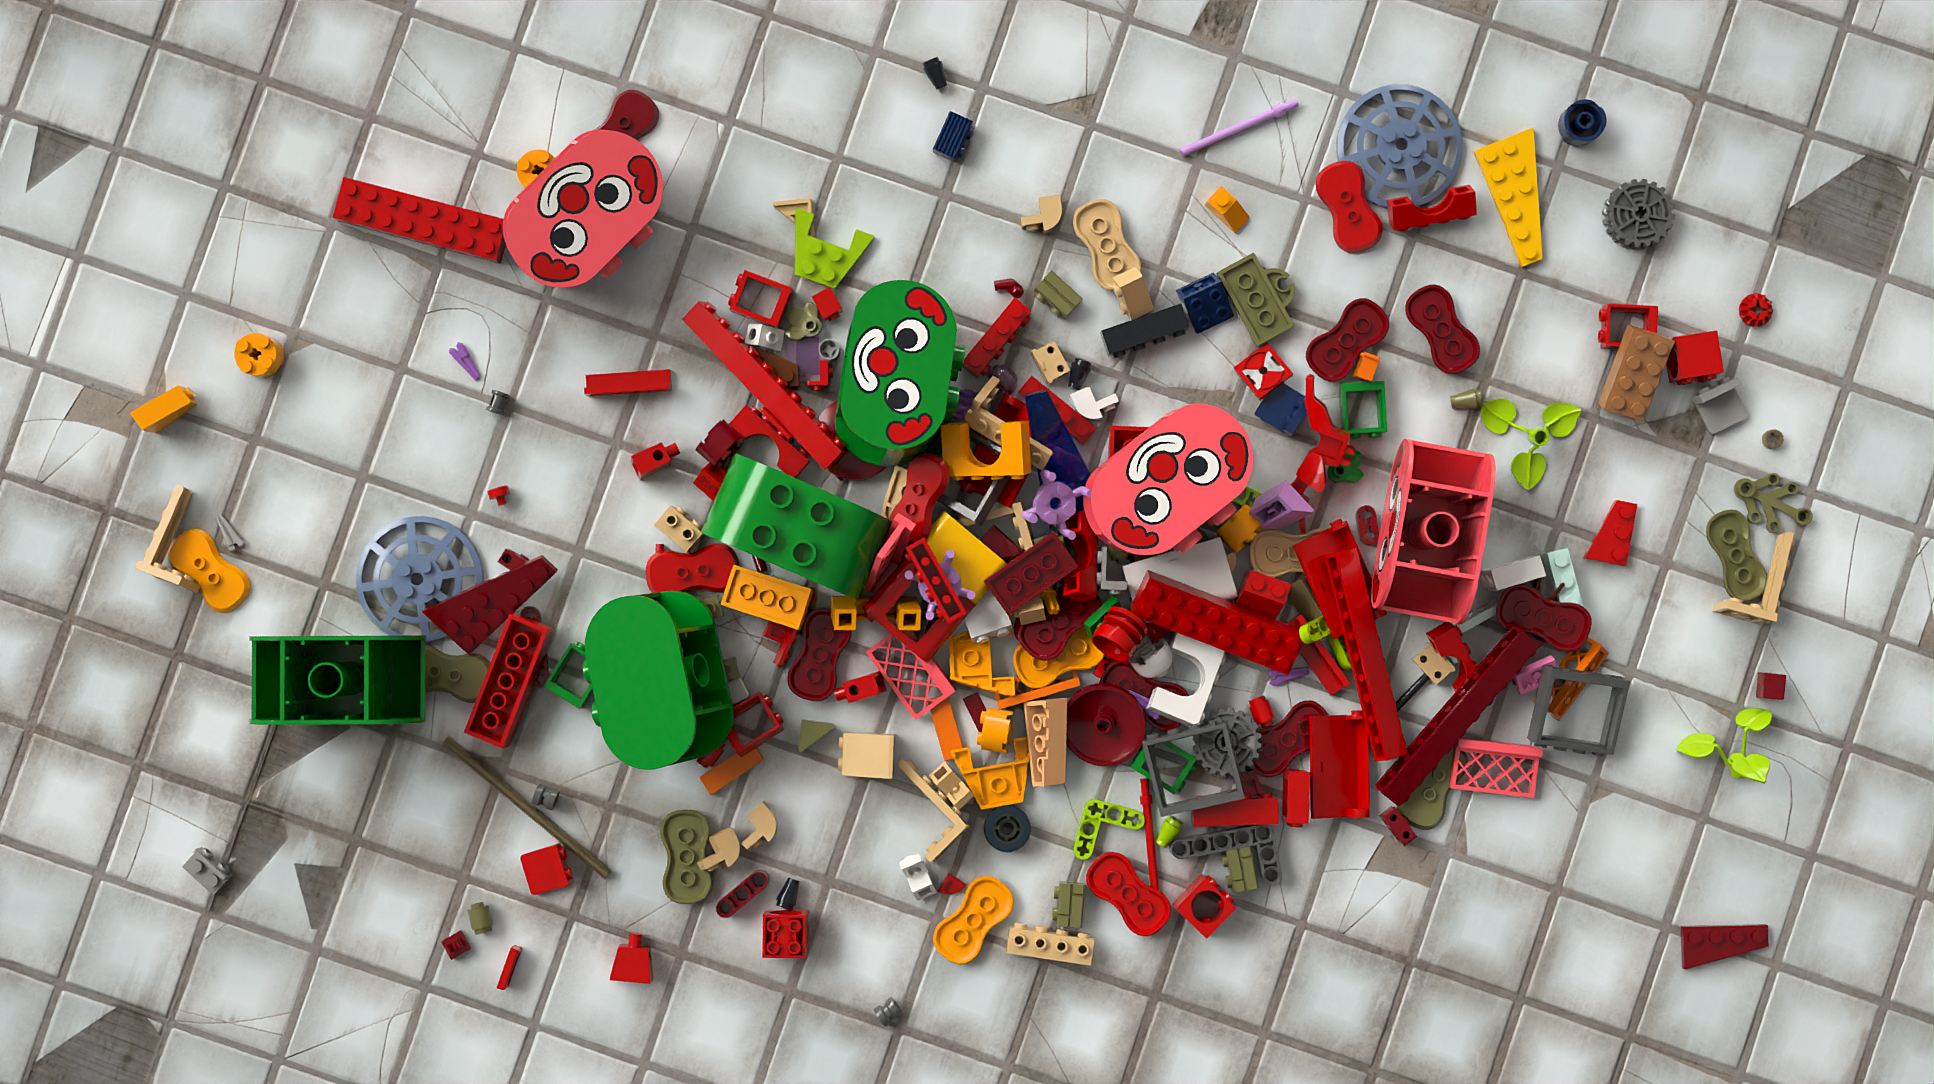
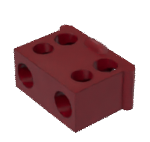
(516, 559)
(1398, 825)

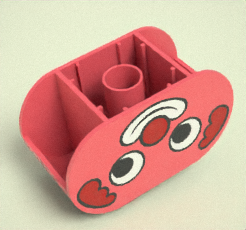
(584, 209)
(1170, 482)
(1433, 531)

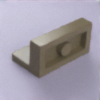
(1304, 599)

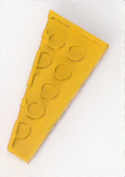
(1512, 181)

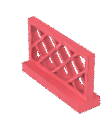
(893, 548)
(932, 667)
(1500, 749)

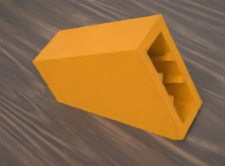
(164, 409)

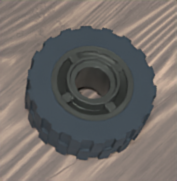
(1020, 832)

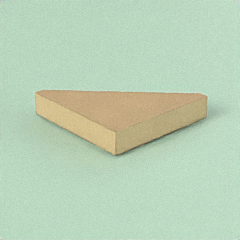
(788, 209)

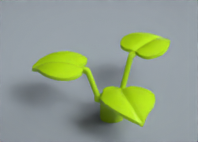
(1559, 420)
(1751, 767)

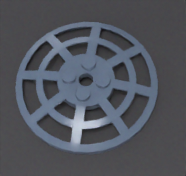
(1404, 130)
(410, 565)

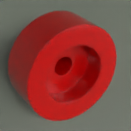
(498, 494)

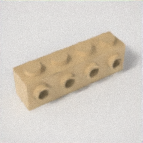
(1050, 944)

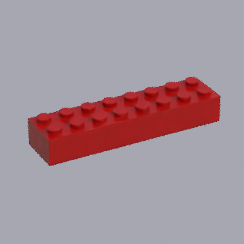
(420, 220)
(1217, 622)

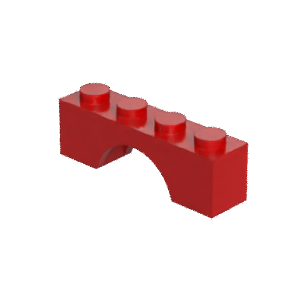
(1458, 204)
(750, 424)
(1082, 582)
(1447, 642)

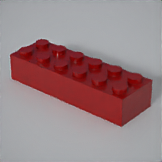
(509, 680)

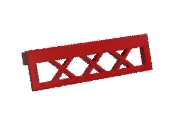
(628, 383)
(1321, 661)

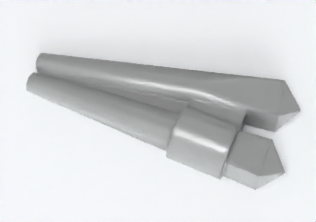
(229, 534)

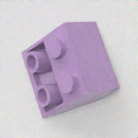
(1280, 507)

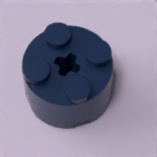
(1588, 113)

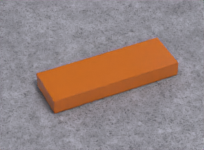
(945, 727)
(730, 770)

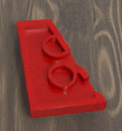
(1614, 537)

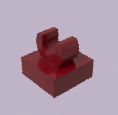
(456, 944)

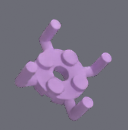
(1065, 507)
(953, 578)

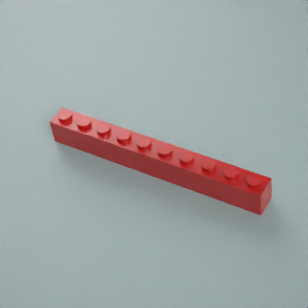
(765, 385)
(1365, 654)

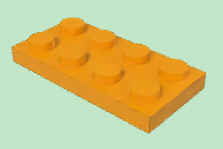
(766, 597)

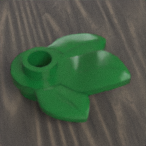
(1348, 473)

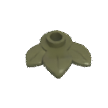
(800, 320)

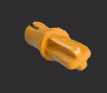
(1049, 597)

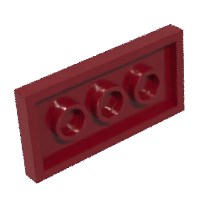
(1030, 573)

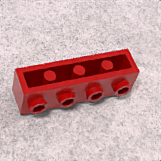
(996, 337)
(935, 579)
(1245, 811)

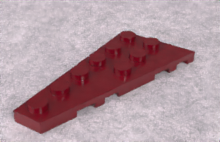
(484, 607)

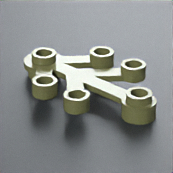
(1769, 500)

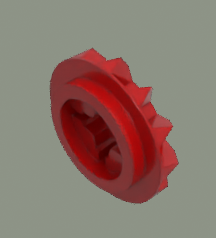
(1749, 317)

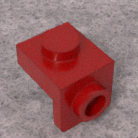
(826, 372)

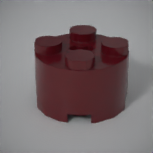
(720, 444)

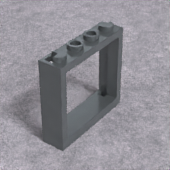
(993, 492)
(1613, 715)
(1198, 802)

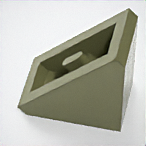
(811, 732)

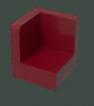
(1771, 686)
(1251, 783)

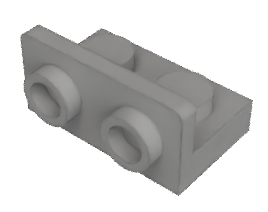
(207, 870)

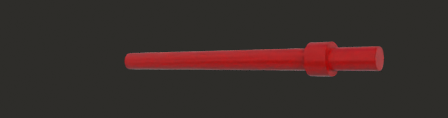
(1146, 800)

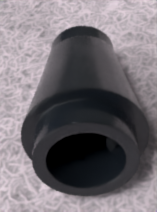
(935, 72)
(1078, 373)
(788, 894)

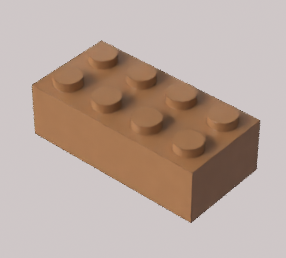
(1635, 372)

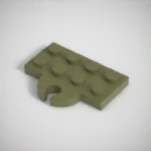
(1258, 297)

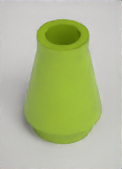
(1170, 829)

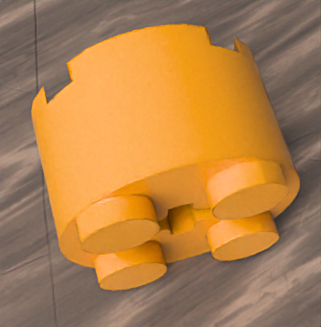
(530, 164)
(267, 363)
(1239, 529)
(996, 730)

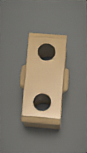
(1048, 363)
(1433, 663)

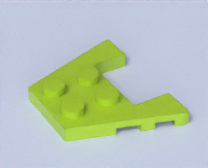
(822, 260)

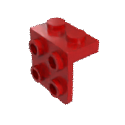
(546, 869)

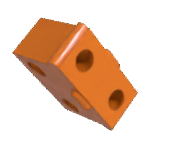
(1366, 367)

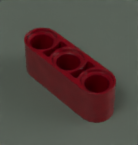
(736, 902)

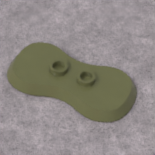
(1730, 538)
(455, 674)
(1428, 801)
(685, 840)

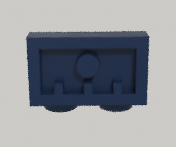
(1205, 302)
(1282, 409)

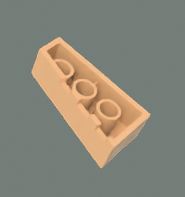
(1047, 740)

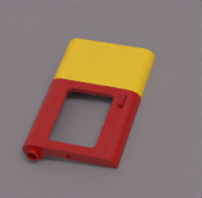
(971, 561)

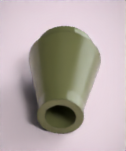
(1469, 399)

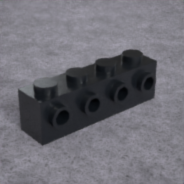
(1145, 330)

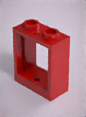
(782, 303)
(1650, 320)
(743, 707)
(1295, 797)

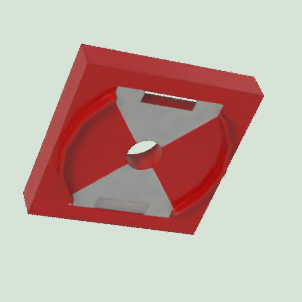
(1266, 382)

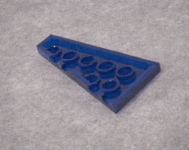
(1051, 432)

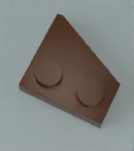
(787, 370)

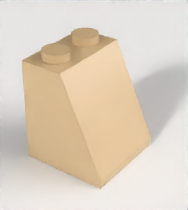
(867, 755)

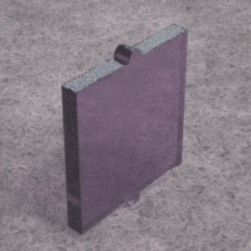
(804, 353)

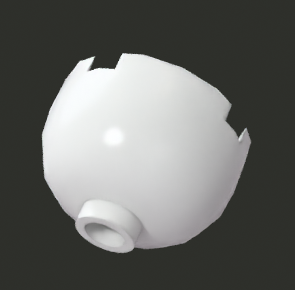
(1152, 659)

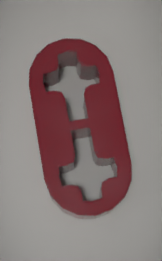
(1362, 526)

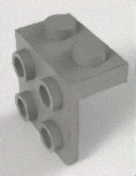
(1720, 405)
(1112, 587)

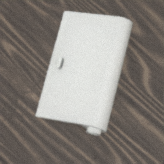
(1200, 567)

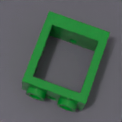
(1360, 387)
(560, 690)
(1179, 783)

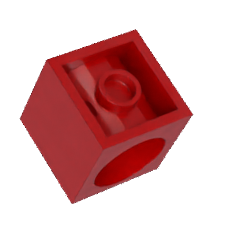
(1695, 358)
(1204, 925)
(785, 934)

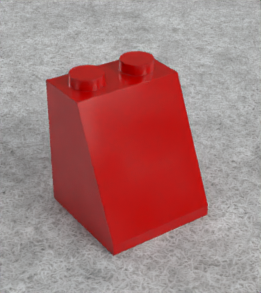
(1262, 593)

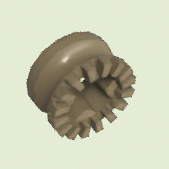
(1778, 442)

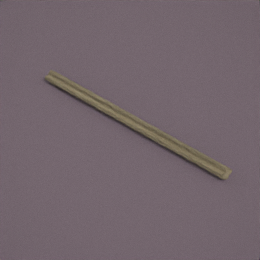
(526, 807)

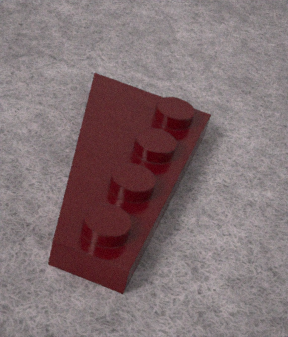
(1716, 942)

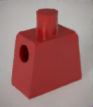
(646, 465)
(868, 686)
(633, 962)

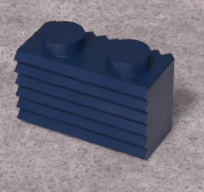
(953, 136)

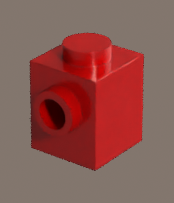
(827, 304)

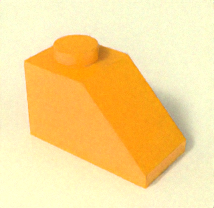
(1227, 209)

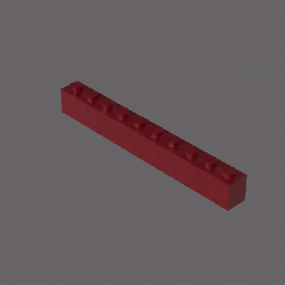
(1457, 715)

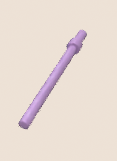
(1275, 111)

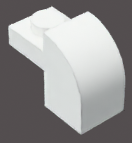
(1087, 407)
(918, 876)

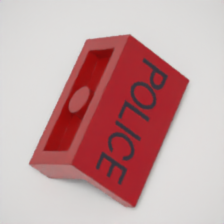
(710, 480)

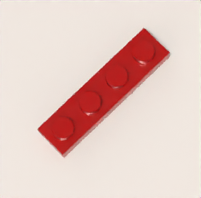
(1076, 424)

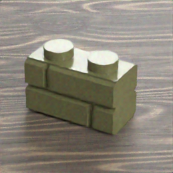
(1057, 295)
(1241, 869)
(1069, 905)

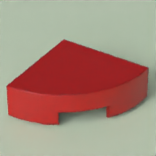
(1100, 669)
(951, 885)

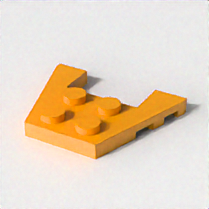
(972, 665)
(996, 783)

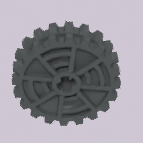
(1647, 200)
(1245, 741)

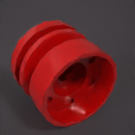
(1119, 634)

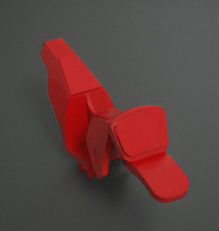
(1329, 451)

